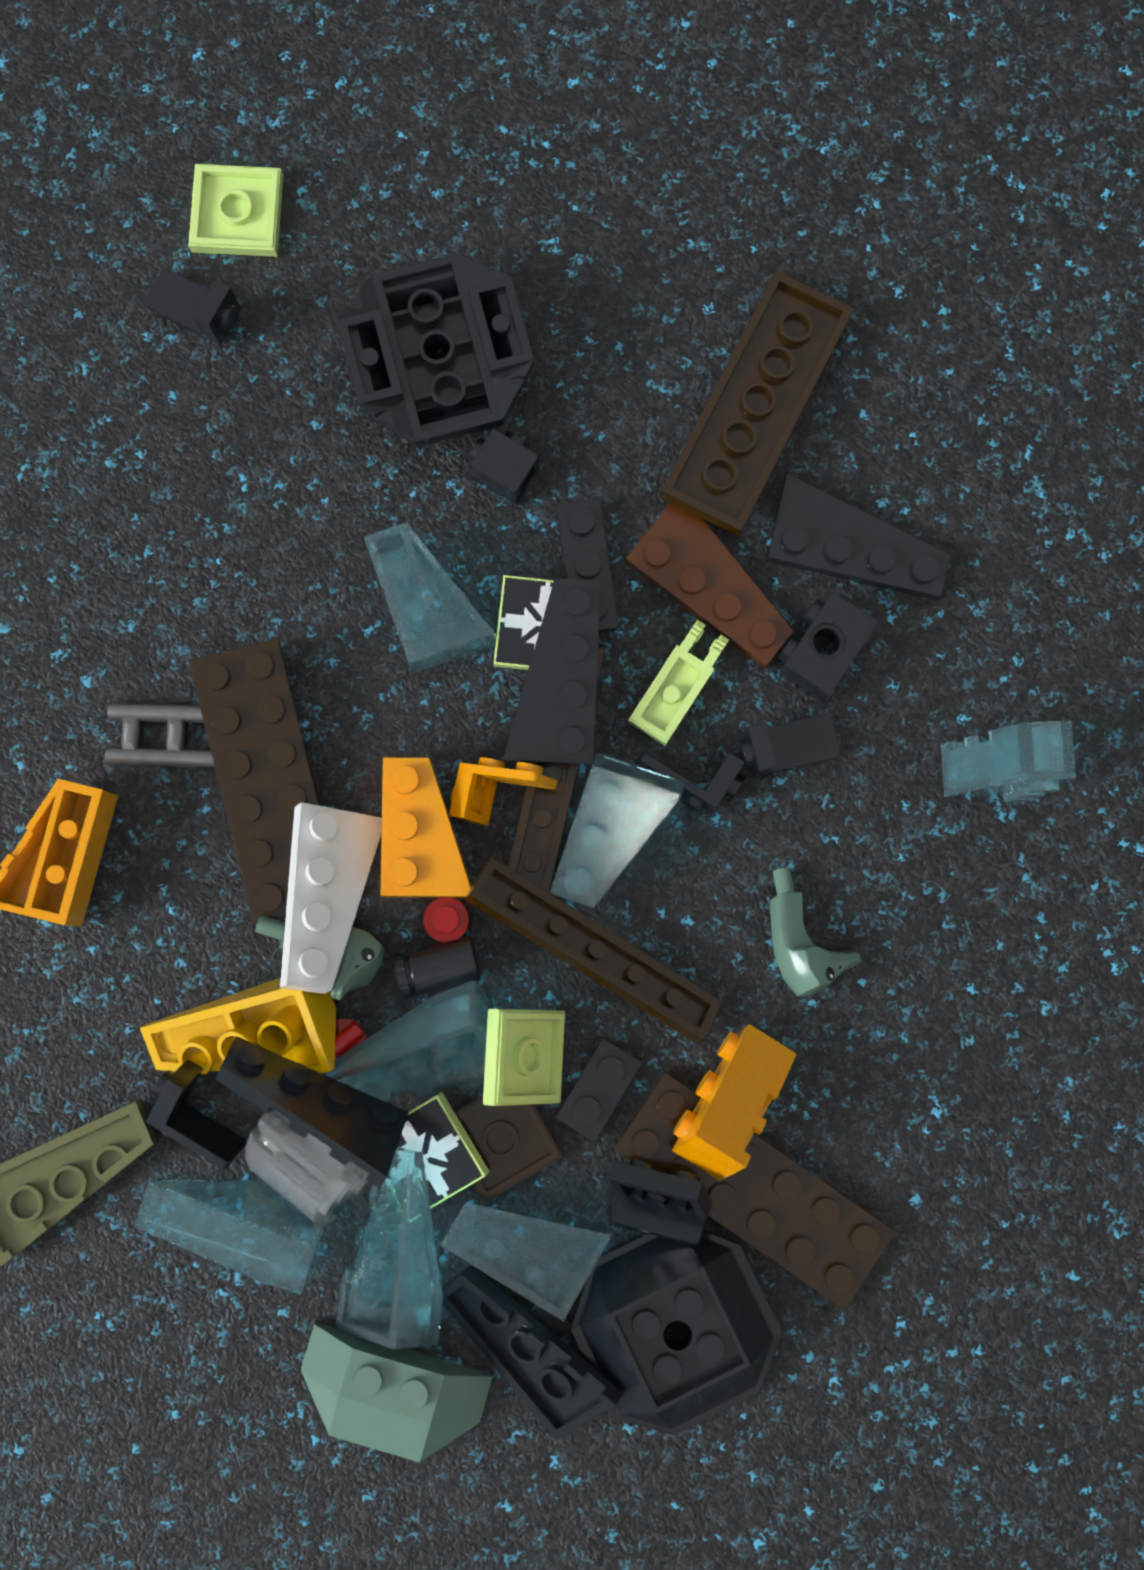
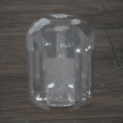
(301, 1169)

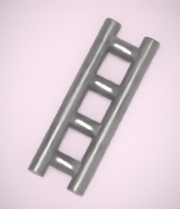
(174, 754)

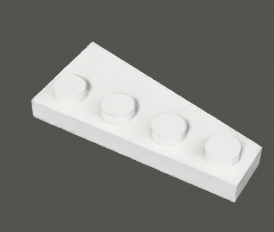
(325, 885)

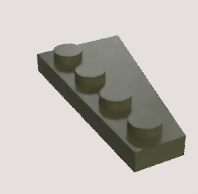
(65, 1172)

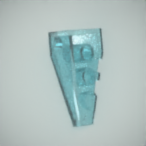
(424, 1049)
(236, 1226)
(395, 1281)

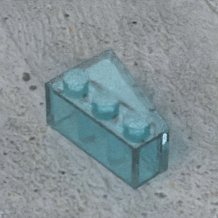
(425, 604)
(1014, 763)
(611, 825)
(527, 1254)

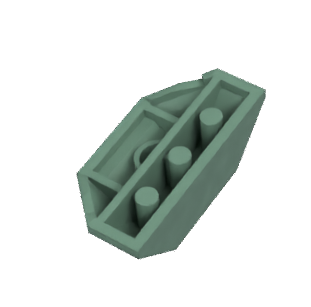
(391, 1396)

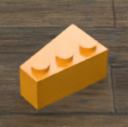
(417, 835)
(58, 855)
(733, 1102)

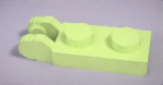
(676, 687)

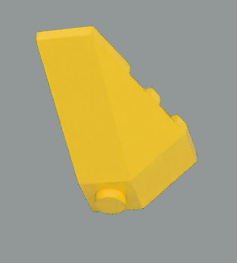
(276, 1018)

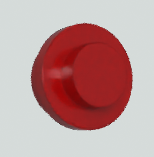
(446, 919)

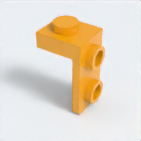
(477, 784)

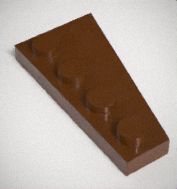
(704, 578)

